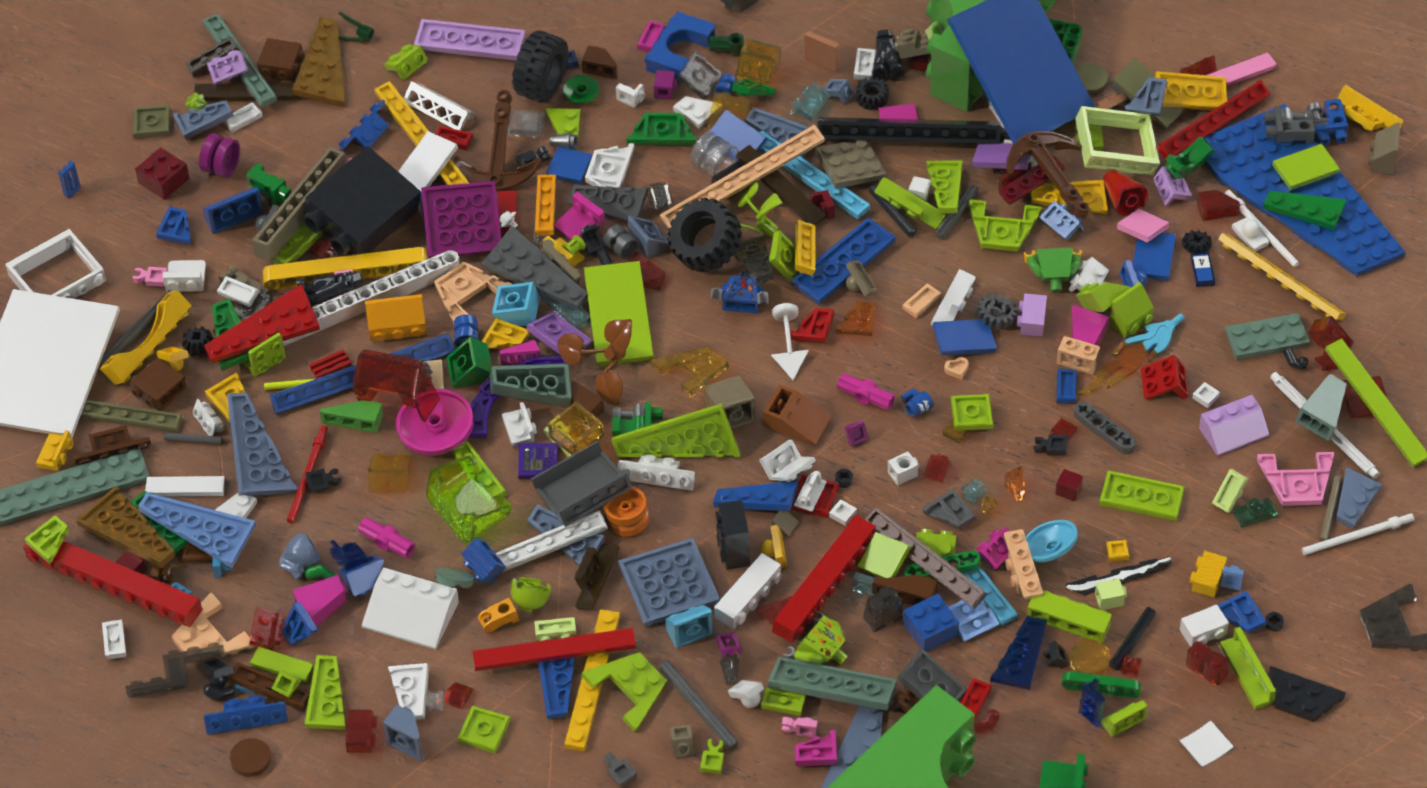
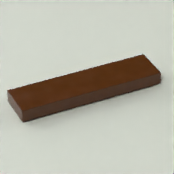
(262, 684)

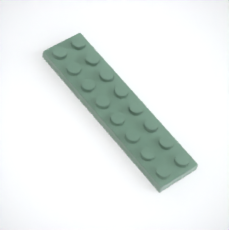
(72, 486)

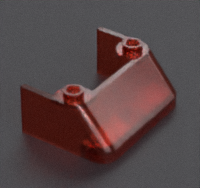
(395, 376)

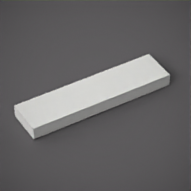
(186, 486)

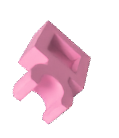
(152, 276)
(803, 726)

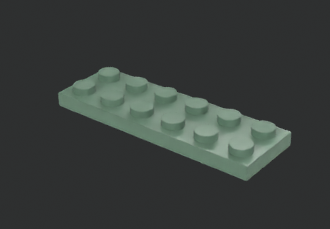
(832, 683)

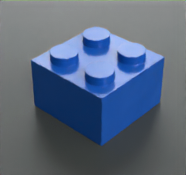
(931, 623)

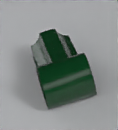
(731, 44)

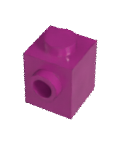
(665, 84)

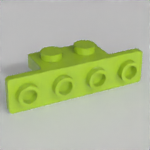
(911, 204)

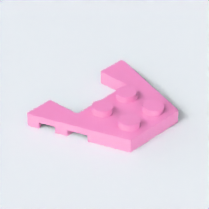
(1298, 486)

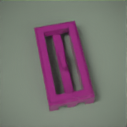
(729, 649)

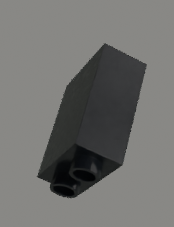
(361, 204)

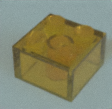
(575, 428)

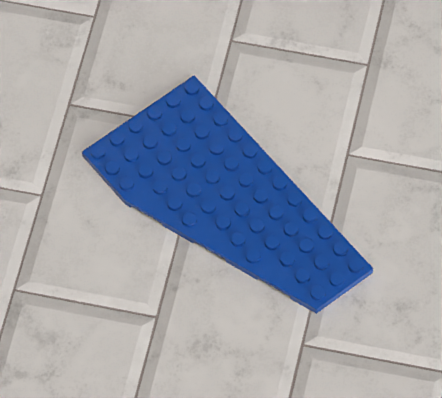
(1245, 164)

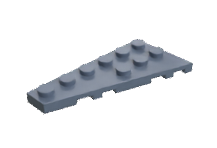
(255, 456)
(860, 737)

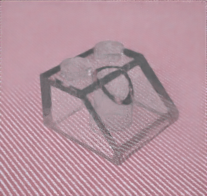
(526, 122)

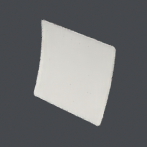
(1206, 744)

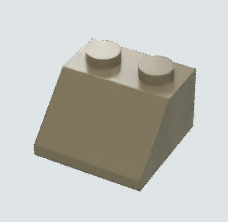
(1384, 150)

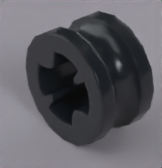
(844, 483)
(1274, 615)

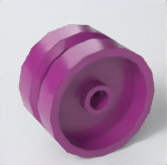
(219, 155)

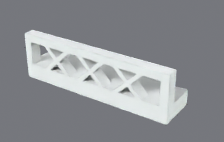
(444, 102)

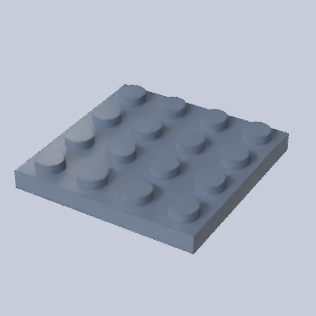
(668, 581)

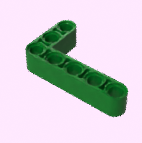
(1069, 36)

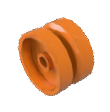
(628, 513)

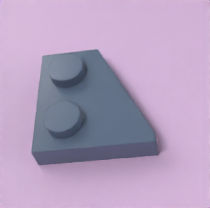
(1149, 98)

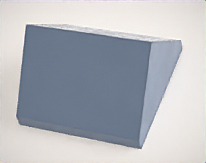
(649, 236)

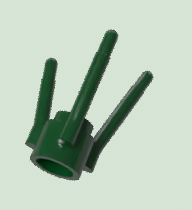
(363, 31)

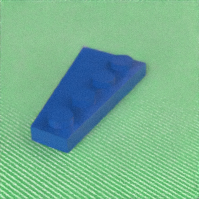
(760, 497)
(556, 686)

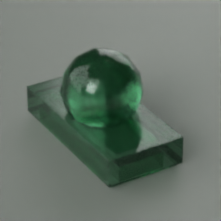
(1255, 511)

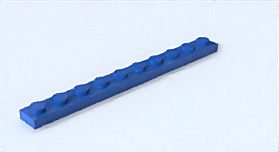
(344, 378)

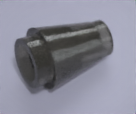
(730, 668)

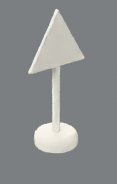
(789, 361)

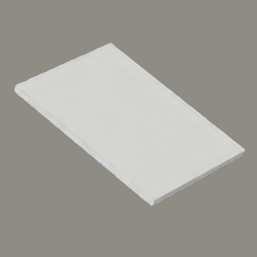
(50, 359)

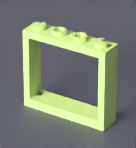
(1120, 162)

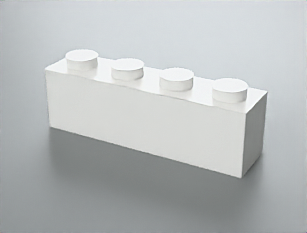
(748, 591)

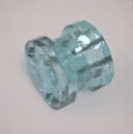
(973, 490)

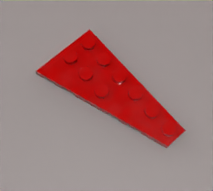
(288, 315)

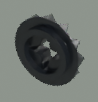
(1192, 246)

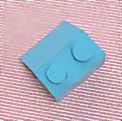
(516, 303)
(690, 625)

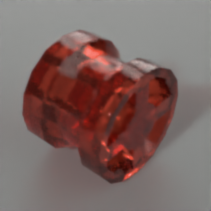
(1131, 666)

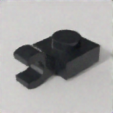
(530, 156)

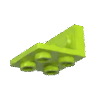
(265, 355)

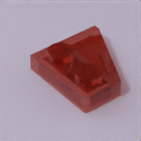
(651, 274)

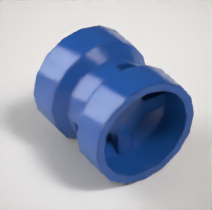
(725, 84)

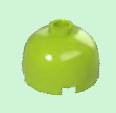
(529, 593)

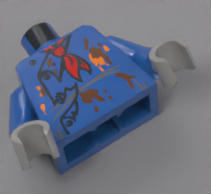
(740, 294)

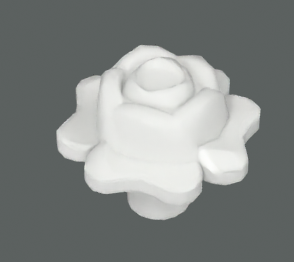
(507, 220)

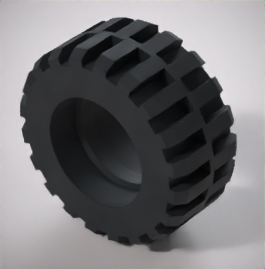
(540, 66)
(720, 246)

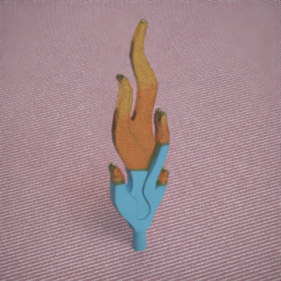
(1136, 349)

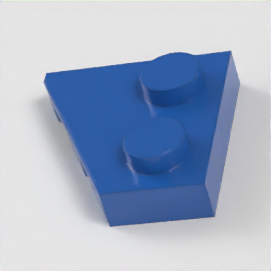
(298, 625)

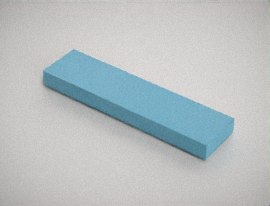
(995, 600)

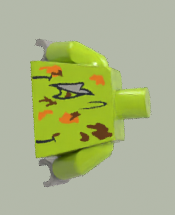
(820, 643)

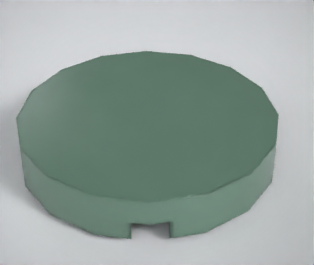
(453, 577)

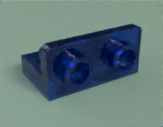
(349, 555)
(1092, 703)

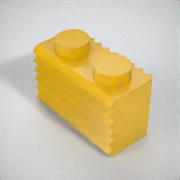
(1209, 573)

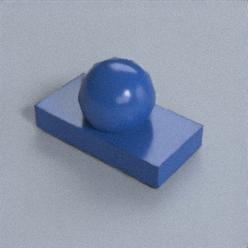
(1130, 277)

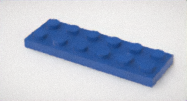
(830, 273)

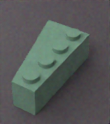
(533, 383)

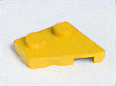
(505, 335)

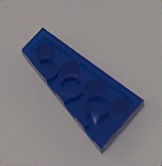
(1021, 658)

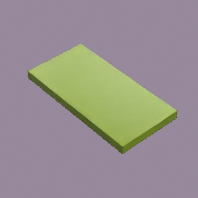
(618, 294)

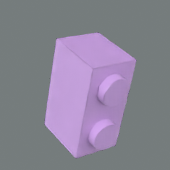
(1033, 315)

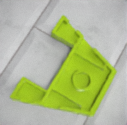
(1000, 232)
(636, 679)

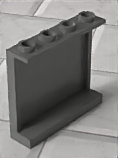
(581, 484)

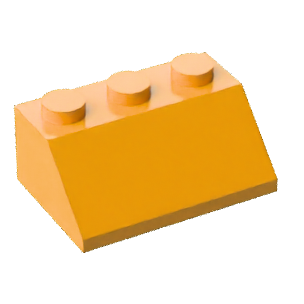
(396, 318)

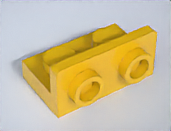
(55, 451)

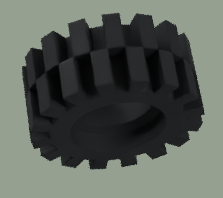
(872, 85)

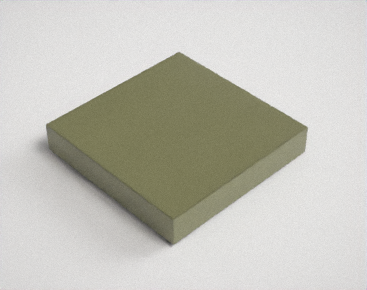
(151, 121)

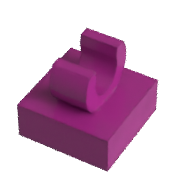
(856, 433)

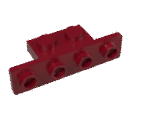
(1026, 183)

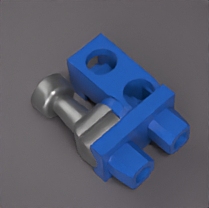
(1332, 125)

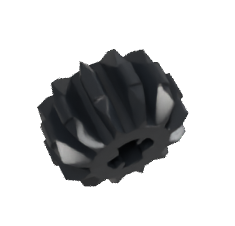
(195, 341)

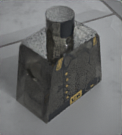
(883, 609)

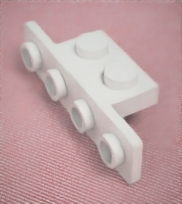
(955, 297)
(658, 472)

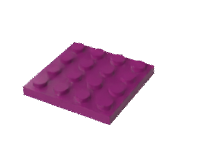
(461, 218)

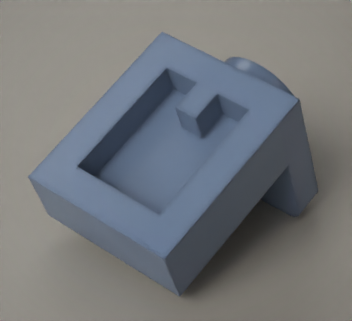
(840, 88)

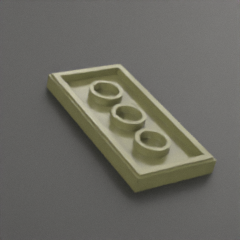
(1132, 79)

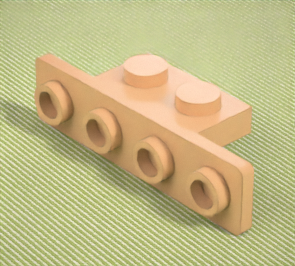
(1021, 565)

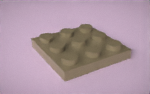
(850, 163)

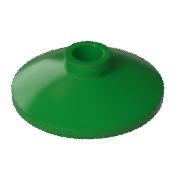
(581, 89)

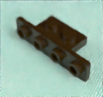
(594, 573)

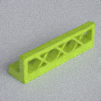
(1248, 670)

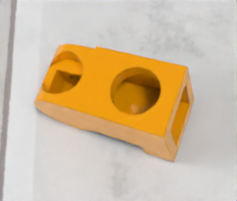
(498, 615)

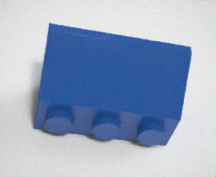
(233, 210)

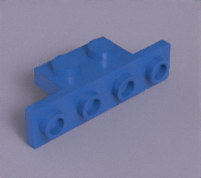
(369, 130)
(245, 714)

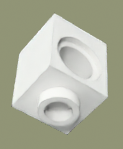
(903, 468)

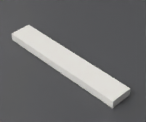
(552, 540)

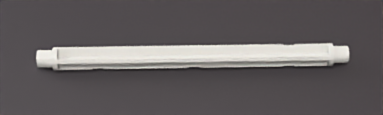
(1341, 441)

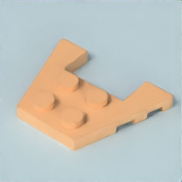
(461, 285)
(204, 633)

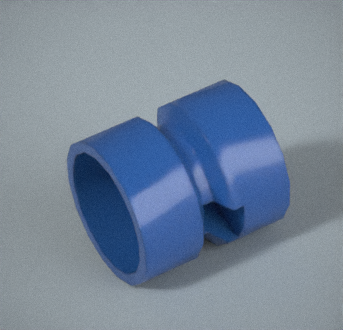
(465, 327)

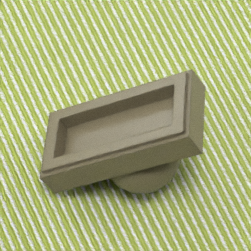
(859, 279)

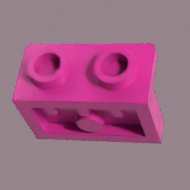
(995, 550)

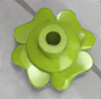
(196, 101)

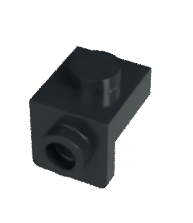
(592, 238)

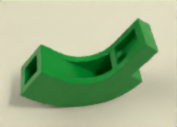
(1190, 159)

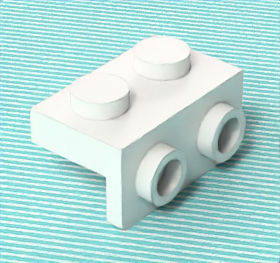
(1088, 272)

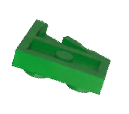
(747, 87)

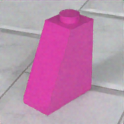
(1088, 325)
(322, 598)

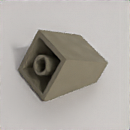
(735, 398)

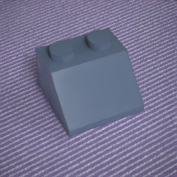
(402, 732)

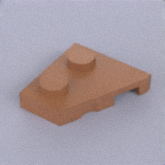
(1112, 101)

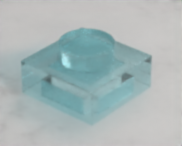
(863, 583)

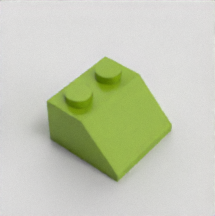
(1099, 296)
(1131, 310)

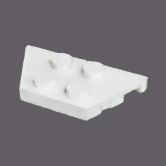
(609, 166)

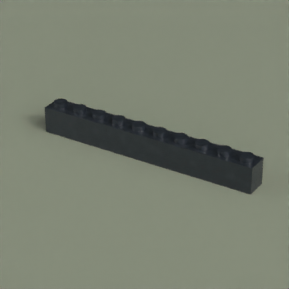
(909, 130)

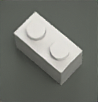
(1204, 625)

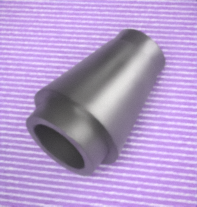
(565, 140)

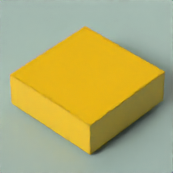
(1117, 550)

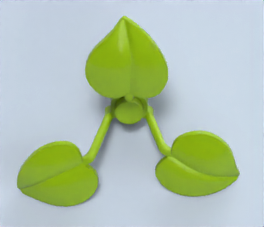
(764, 224)

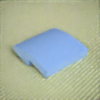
(973, 621)

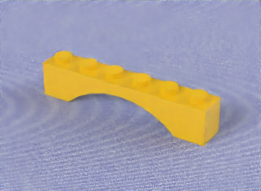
(169, 312)

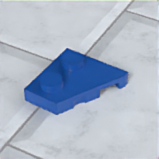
(175, 226)
(1243, 613)

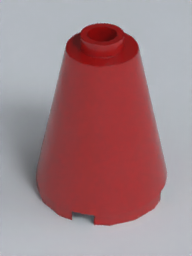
(1124, 192)

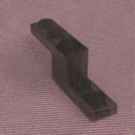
(175, 670)

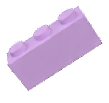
(1234, 425)

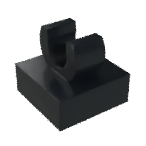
(1057, 655)

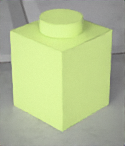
(1110, 594)

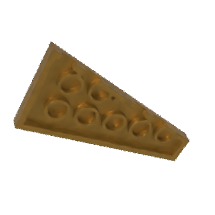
(321, 69)
(126, 527)

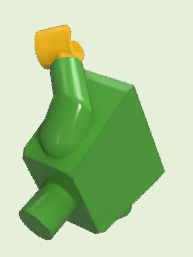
(1054, 265)

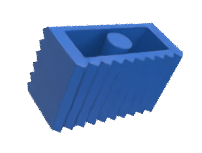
(483, 561)

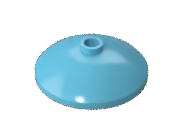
(1051, 540)

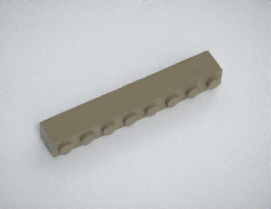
(291, 212)

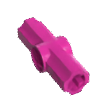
(866, 391)
(386, 537)

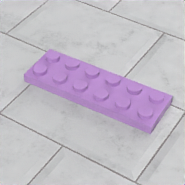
(469, 39)

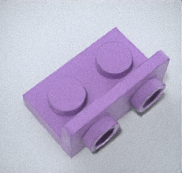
(227, 67)
(1171, 187)

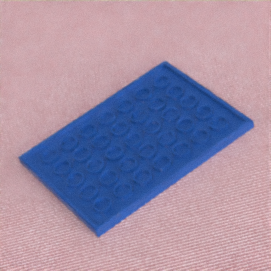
(1020, 65)

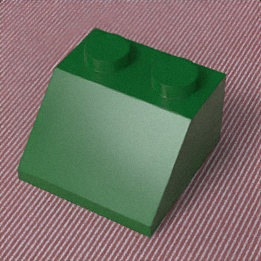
(469, 363)

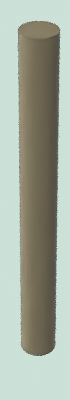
(1330, 508)

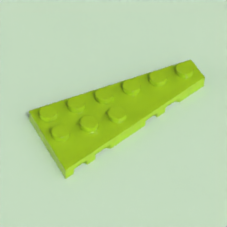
(689, 435)

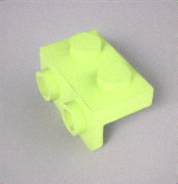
(555, 628)

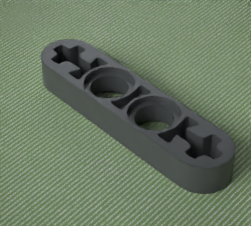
(1107, 425)

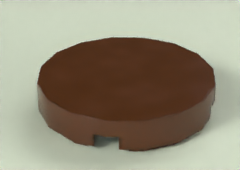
(250, 757)

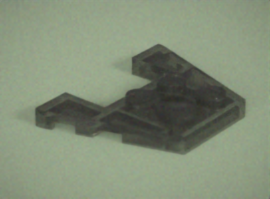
(1386, 624)

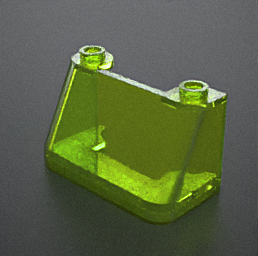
(464, 500)

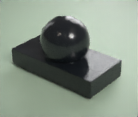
(217, 671)

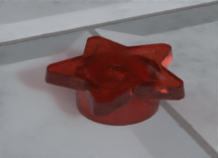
(1324, 364)

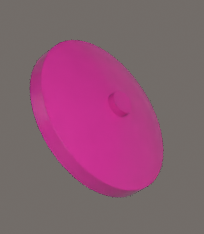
(443, 430)

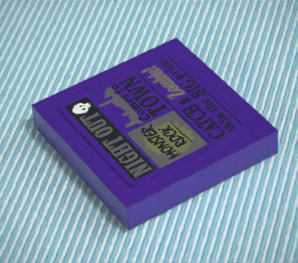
(536, 458)

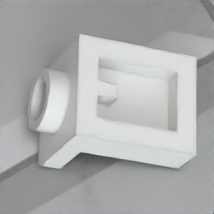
(630, 96)

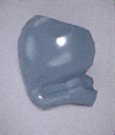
(299, 555)

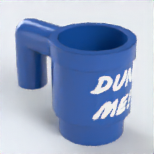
(918, 404)

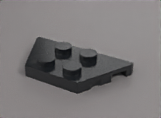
(1301, 695)

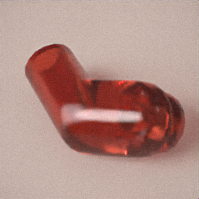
(989, 722)

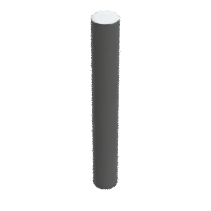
(193, 438)

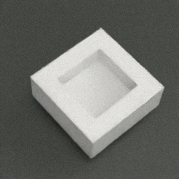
(1206, 395)
(843, 512)

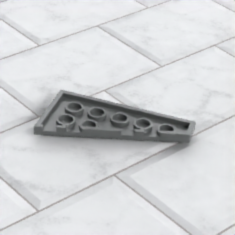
(523, 263)

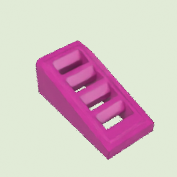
(519, 353)

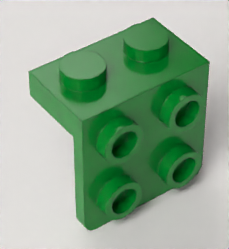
(1064, 775)

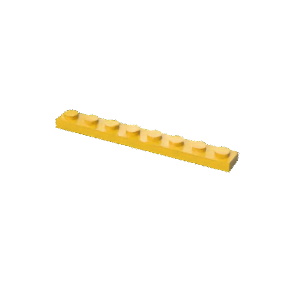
(1275, 272)
(587, 696)

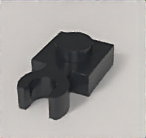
(1053, 445)
(319, 480)

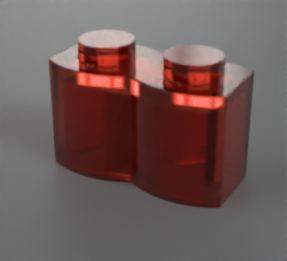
(1208, 663)
(360, 731)

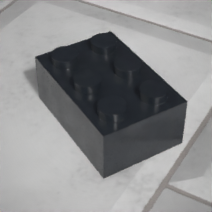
(732, 535)

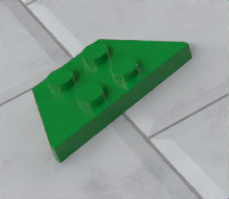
(662, 130)

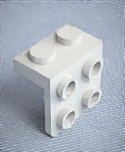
(185, 275)
(785, 462)

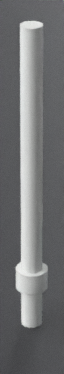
(1279, 247)
(1393, 523)

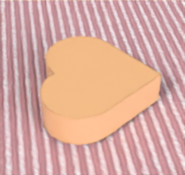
(957, 368)

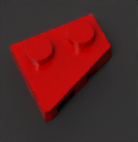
(815, 326)

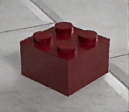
(162, 173)

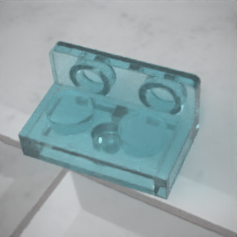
(811, 101)

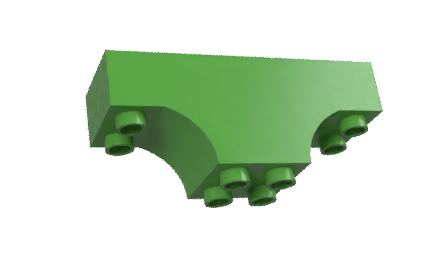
(919, 749)

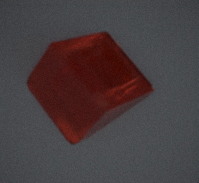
(457, 695)

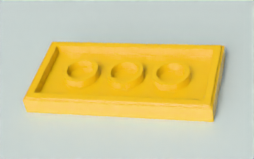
(1193, 91)

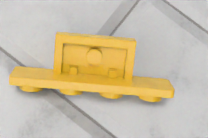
(1365, 111)

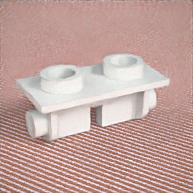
(205, 415)
(810, 491)

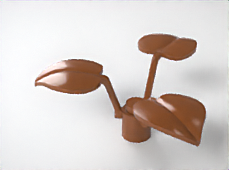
(618, 334)

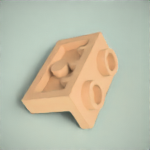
(1077, 355)

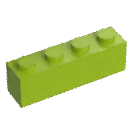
(1071, 616)

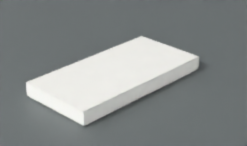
(428, 160)

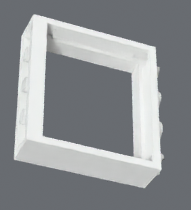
(48, 251)

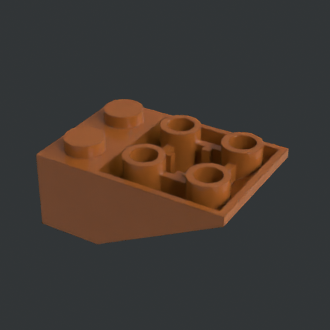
(795, 416)

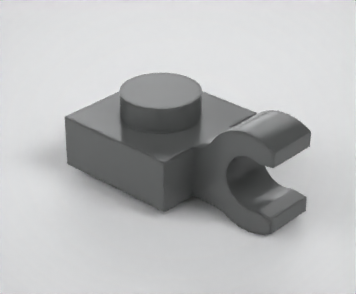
(620, 771)

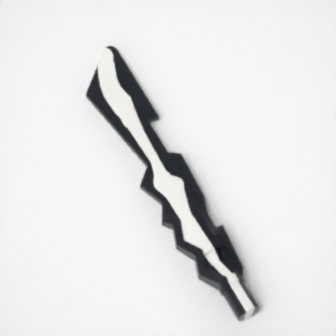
(1088, 584)

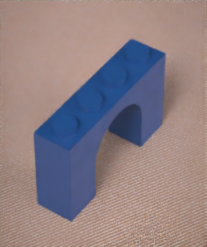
(679, 29)

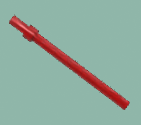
(318, 444)

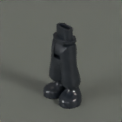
(887, 58)
(327, 287)

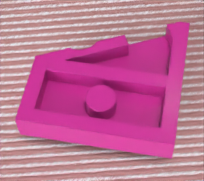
(817, 751)

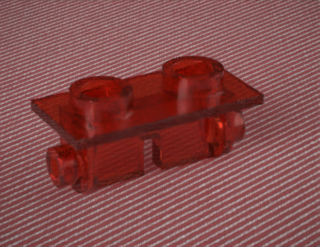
(1202, 67)

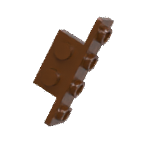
(110, 442)

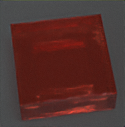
(1064, 427)

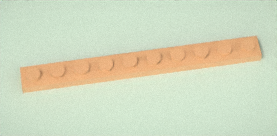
(753, 170)

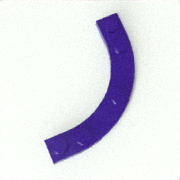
(485, 400)

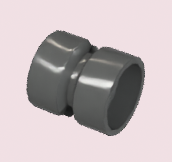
(620, 241)

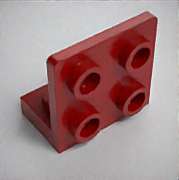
(1165, 377)

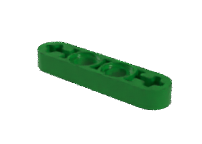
(965, 556)
(1107, 685)

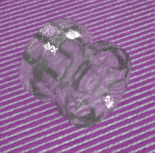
(435, 700)

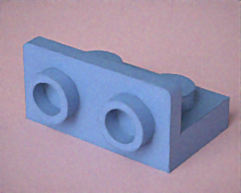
(1061, 221)

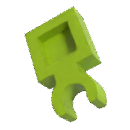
(712, 759)

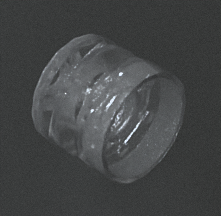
(713, 153)

